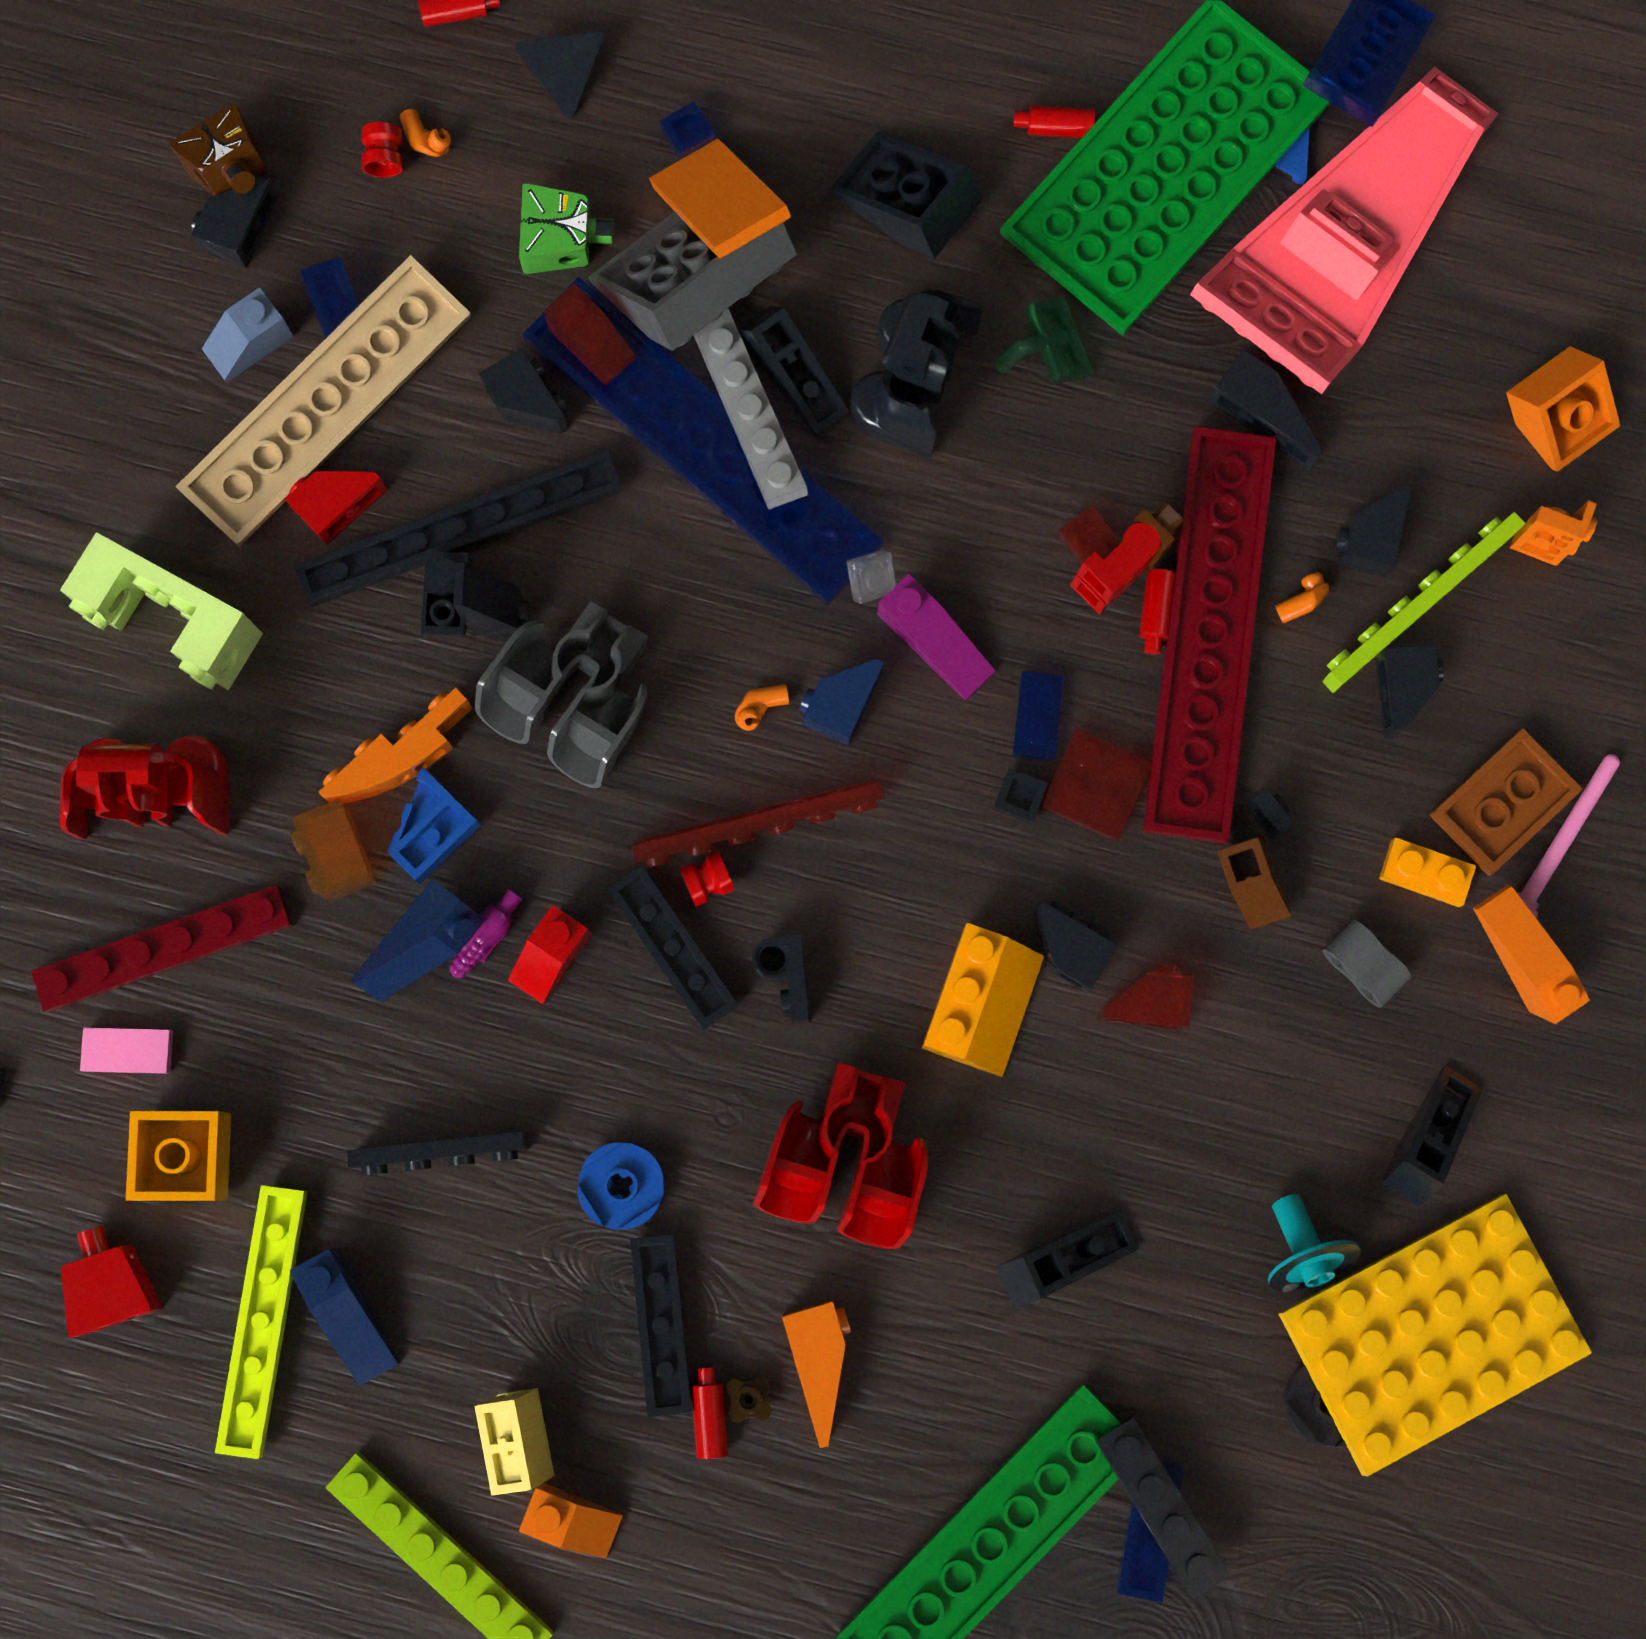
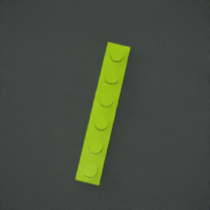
(1434, 589)
(434, 1553)

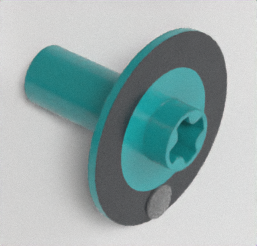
(1310, 1260)

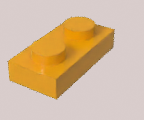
(1427, 872)

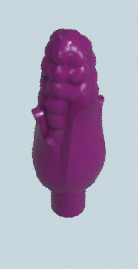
(489, 934)

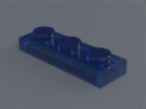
(1142, 1562)

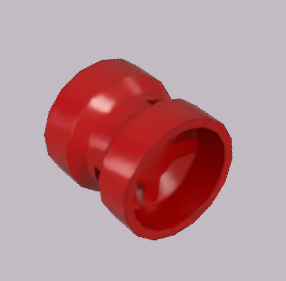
(382, 148)
(707, 879)

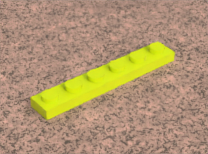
(261, 1322)

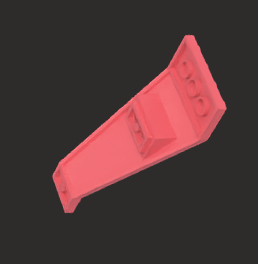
(1336, 249)

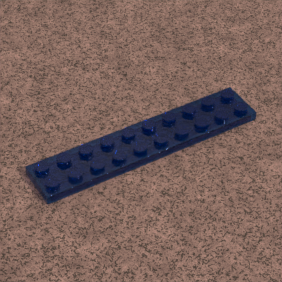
(697, 440)

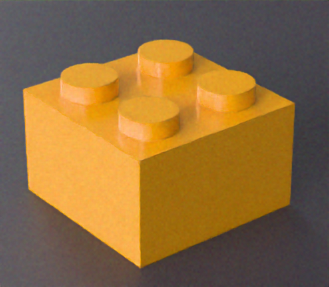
(178, 1156)

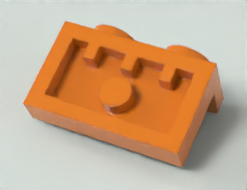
(1554, 534)

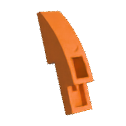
(386, 766)

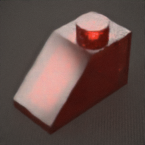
(588, 334)
(1155, 1000)

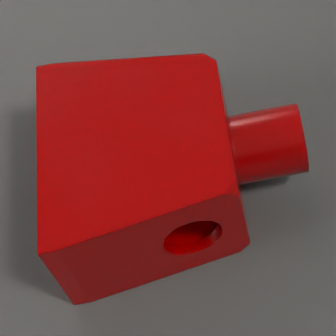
(105, 1286)

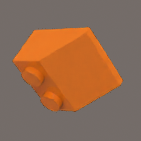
(1565, 407)

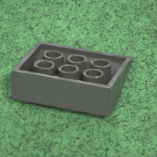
(676, 283)

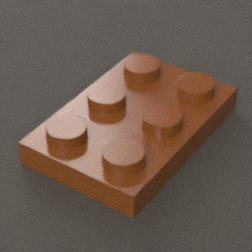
(1505, 802)

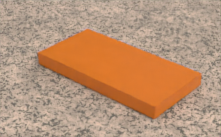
(719, 198)

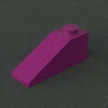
(934, 636)

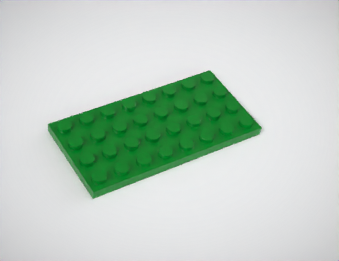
(1166, 165)

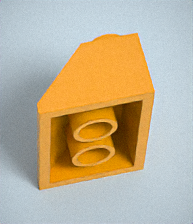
(983, 1000)

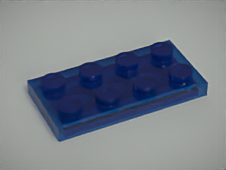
(1368, 55)

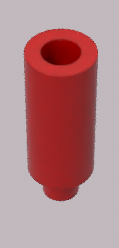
(447, 11)
(1055, 121)
(1157, 609)
(709, 1416)

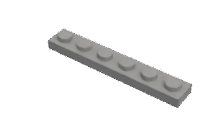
(750, 412)

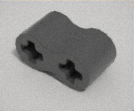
(1367, 963)

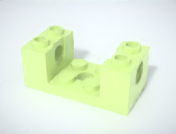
(112, 582)

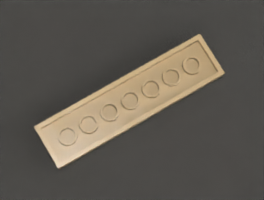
(324, 401)

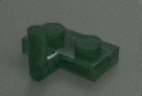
(1056, 341)

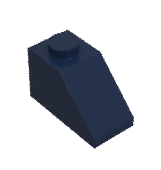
(841, 701)

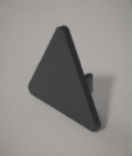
(562, 65)

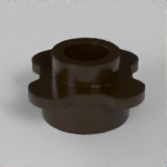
(739, 1408)

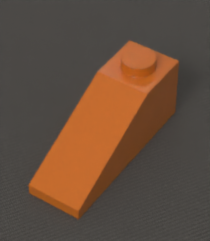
(1531, 957)
(818, 1355)

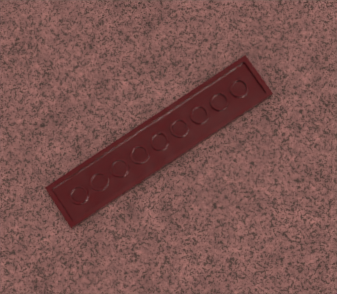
(1209, 636)

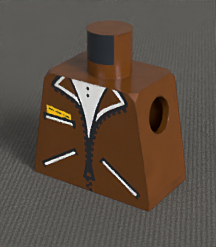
(221, 153)

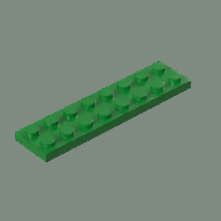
(996, 1531)

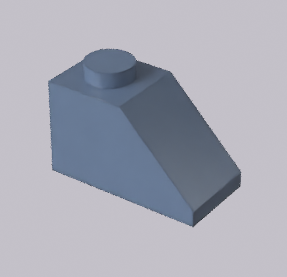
(246, 335)

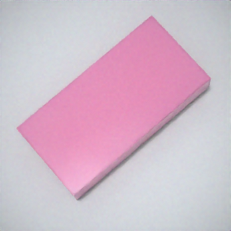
(126, 1050)

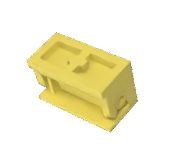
(514, 1441)

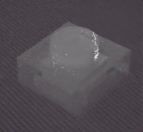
(871, 576)

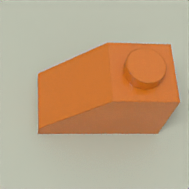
(570, 1521)

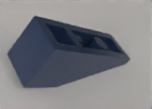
(420, 941)
(344, 1314)

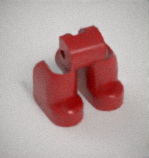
(138, 778)
(887, 1174)

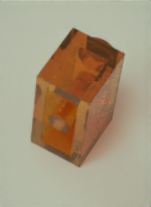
(332, 850)

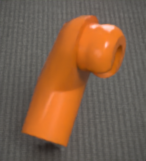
(423, 140)
(1305, 602)
(755, 704)

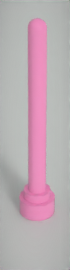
(1568, 832)

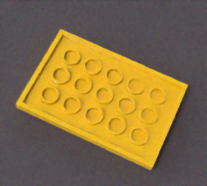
(1434, 1334)

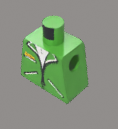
(558, 229)

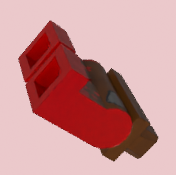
(1142, 545)

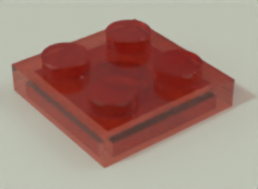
(1096, 785)

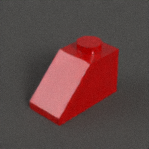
(334, 499)
(549, 954)

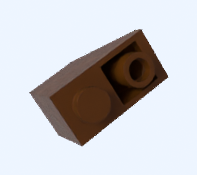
(1254, 882)

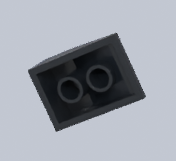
(909, 193)

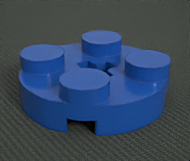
(597, 1179)

